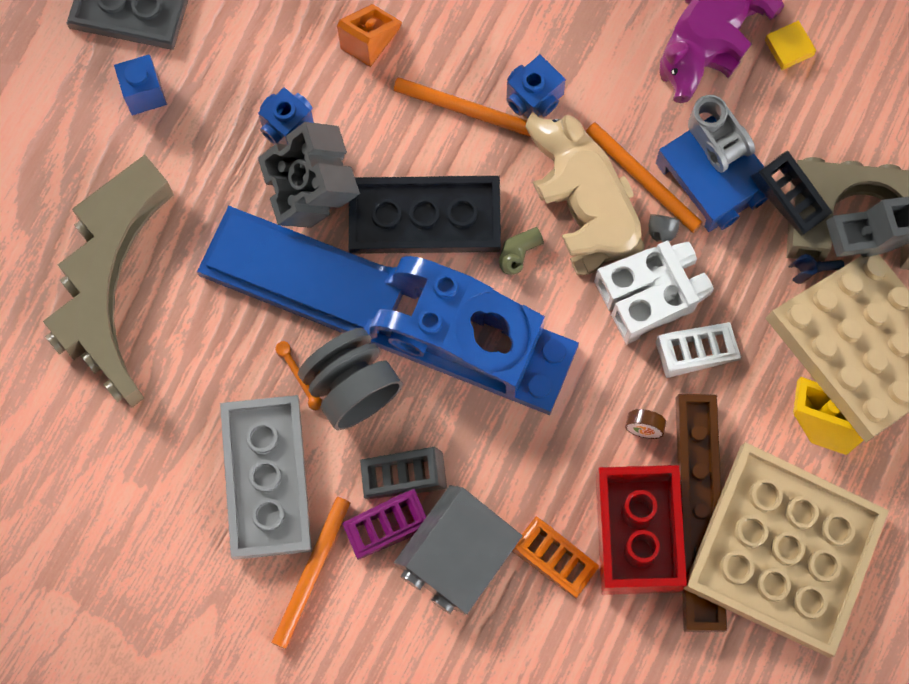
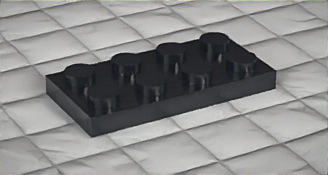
(425, 215)

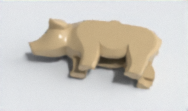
(592, 192)

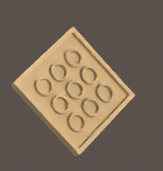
(854, 341)
(786, 550)

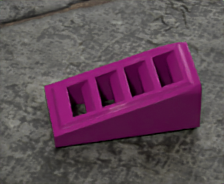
(393, 505)

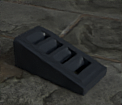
(795, 175)

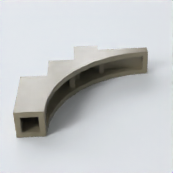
(109, 225)

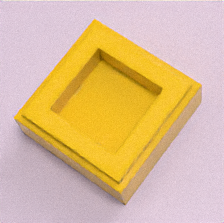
(790, 45)

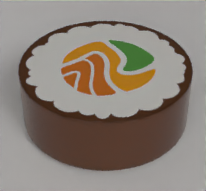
(645, 424)

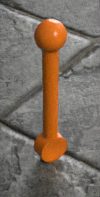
(284, 351)

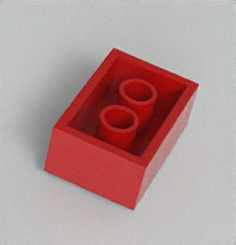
(640, 530)

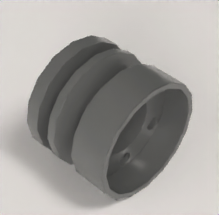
(350, 379)

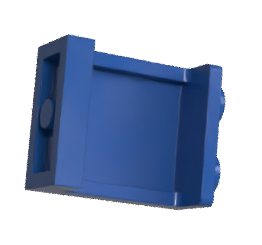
(714, 193)

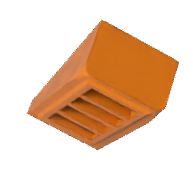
(564, 546)

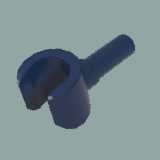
(809, 267)

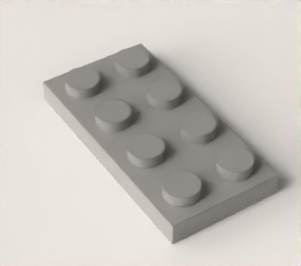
(265, 477)

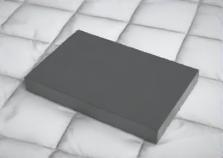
(136, 21)

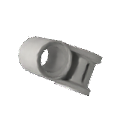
(721, 140)

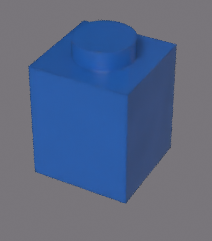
(140, 84)

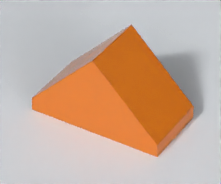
(367, 33)

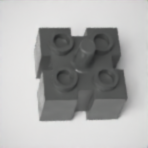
(308, 175)

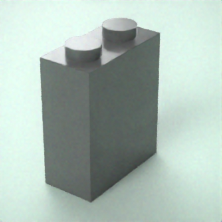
(457, 550)

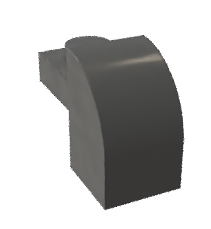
(873, 231)

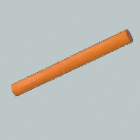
(461, 106)
(644, 177)
(311, 573)

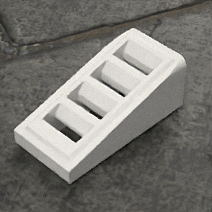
(674, 368)

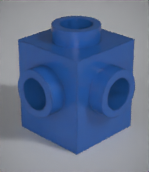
(535, 88)
(283, 114)

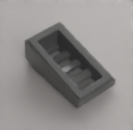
(436, 471)

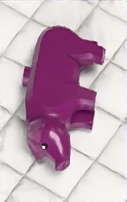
(709, 38)

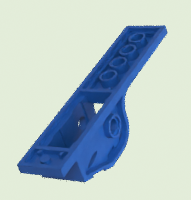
(358, 293)

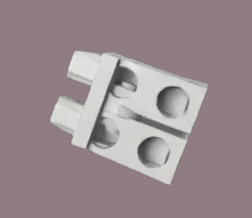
(651, 288)

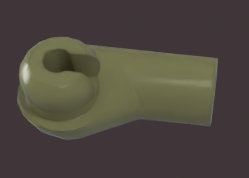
(515, 248)

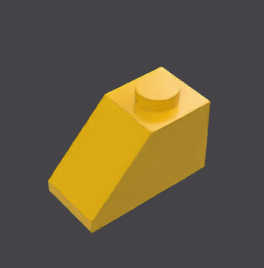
(822, 419)

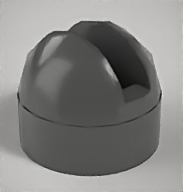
(663, 227)

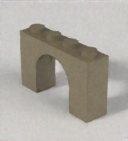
(834, 184)

